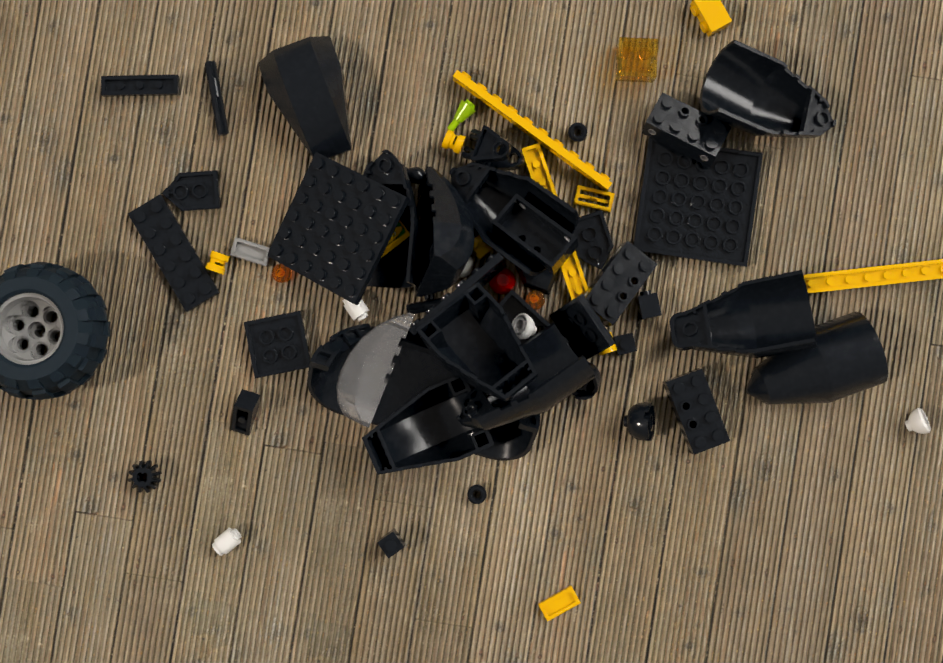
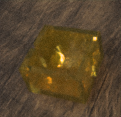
(634, 59)

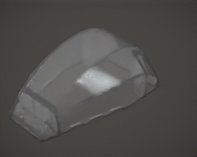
(365, 369)

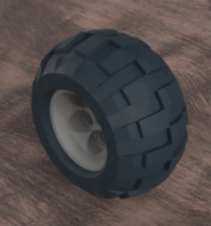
(80, 322)

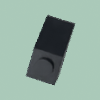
(245, 412)

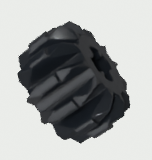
(137, 475)

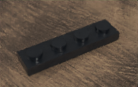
(140, 85)

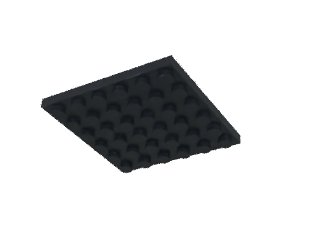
(698, 208)
(337, 228)

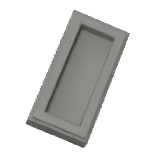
(250, 251)

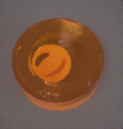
(281, 273)
(535, 299)

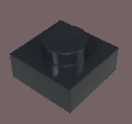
(625, 344)

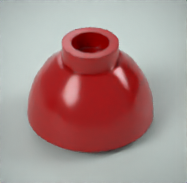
(503, 282)

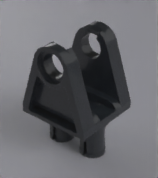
(492, 150)

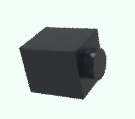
(648, 305)
(391, 543)

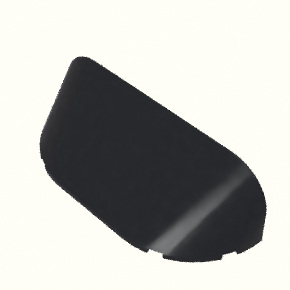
(413, 371)

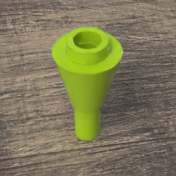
(464, 111)

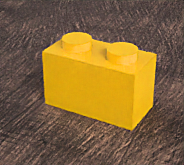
(711, 15)

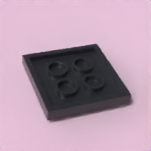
(582, 328)
(277, 344)

